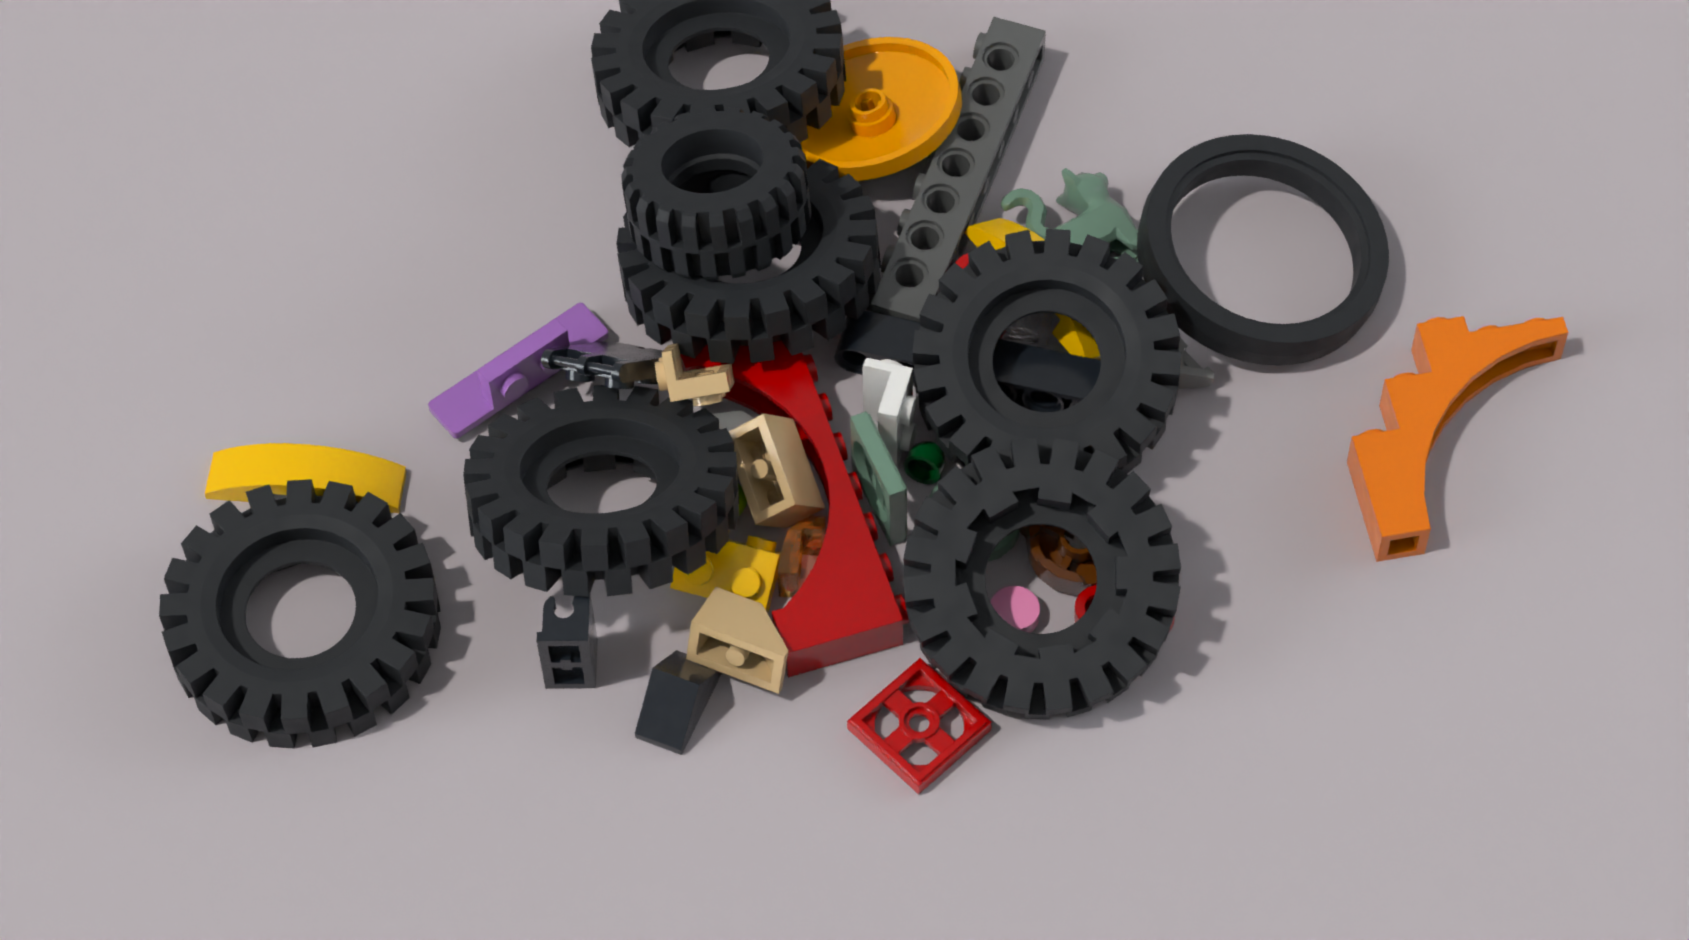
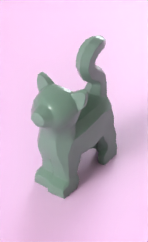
(1089, 198)

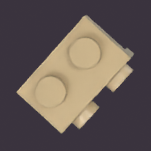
(702, 385)

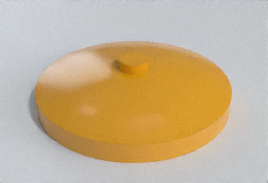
(893, 110)

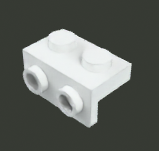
(891, 403)

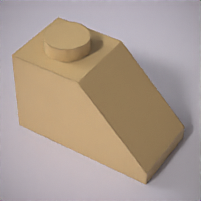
(738, 640)

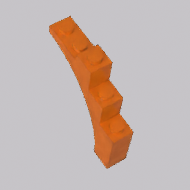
(1415, 409)

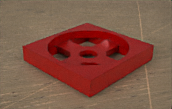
(919, 677)

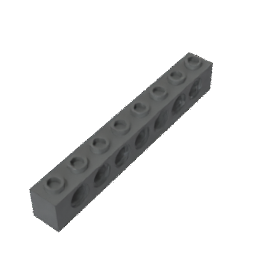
(991, 107)

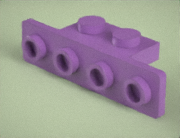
(513, 372)

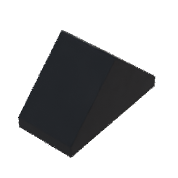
(675, 701)

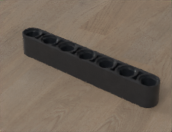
(1027, 374)

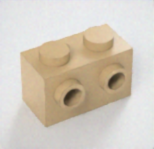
(775, 471)

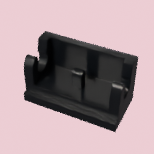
(568, 646)

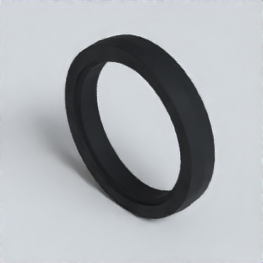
(1308, 173)

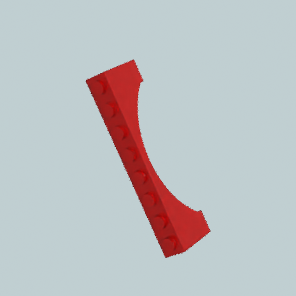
(847, 597)

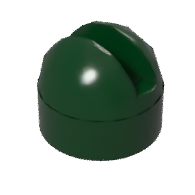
(925, 462)

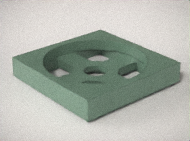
(879, 478)

